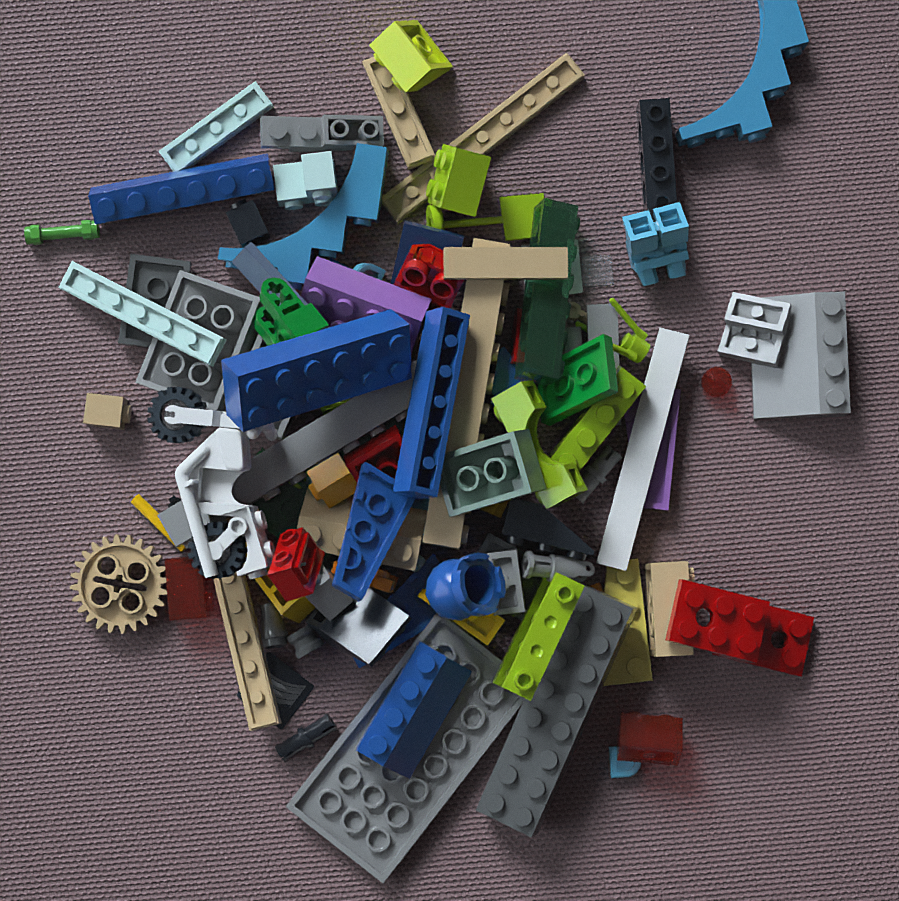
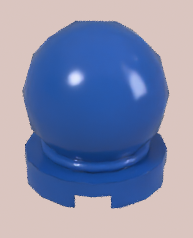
(465, 587)

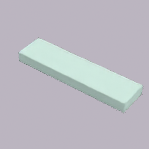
(216, 128)

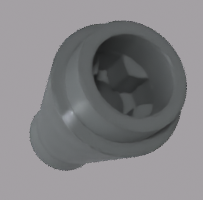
(272, 627)

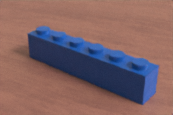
(181, 188)
(431, 403)

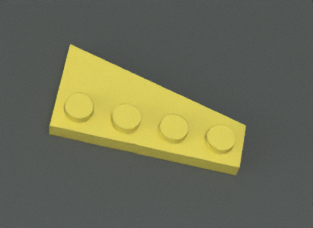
(633, 658)

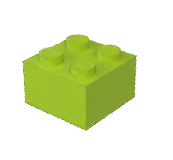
(458, 180)

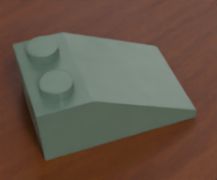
(490, 472)

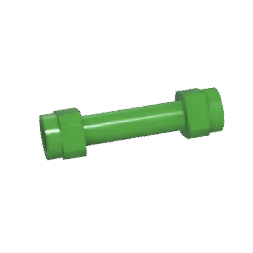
(36, 234)

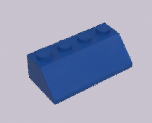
(413, 710)

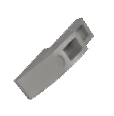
(320, 133)

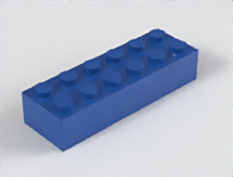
(316, 369)

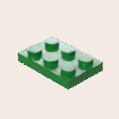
(586, 380)

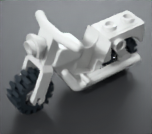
(207, 484)

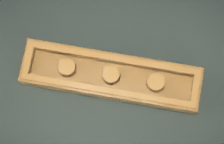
(400, 116)
(505, 263)

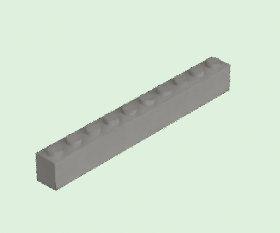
(304, 450)

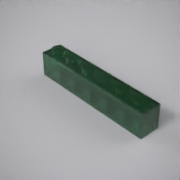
(546, 301)

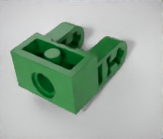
(290, 318)

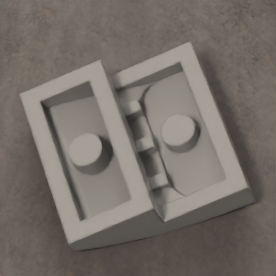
(755, 329)

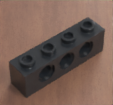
(656, 153)

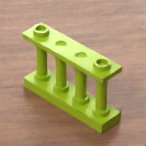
(538, 635)

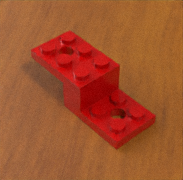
(739, 628)

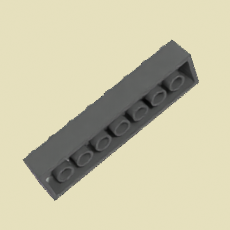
(557, 714)

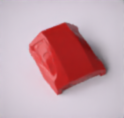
(424, 275)

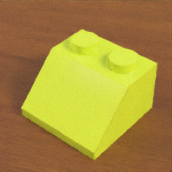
(409, 55)

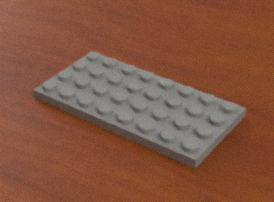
(380, 813)

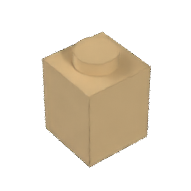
(106, 411)

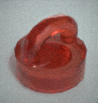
(716, 382)

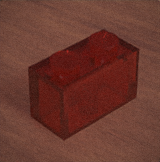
(187, 591)
(650, 738)

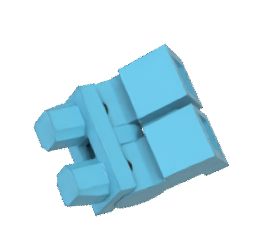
(657, 242)

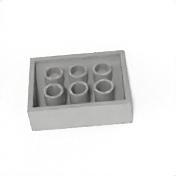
(217, 309)
(812, 365)

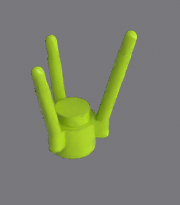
(630, 346)

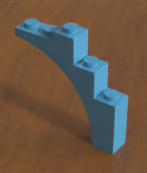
(746, 111)
(357, 200)

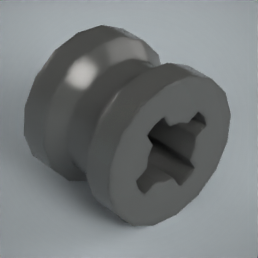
(305, 641)

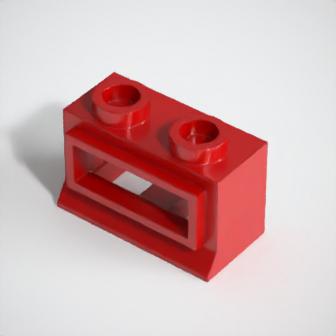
(292, 549)

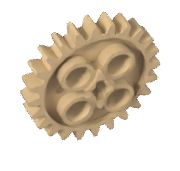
(115, 610)

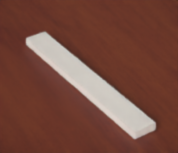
(642, 449)

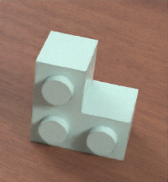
(306, 181)

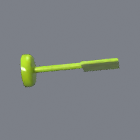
(515, 212)

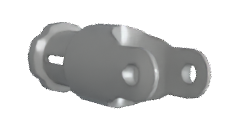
(547, 566)

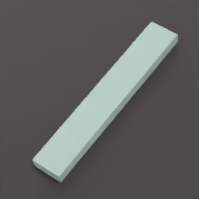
(142, 313)

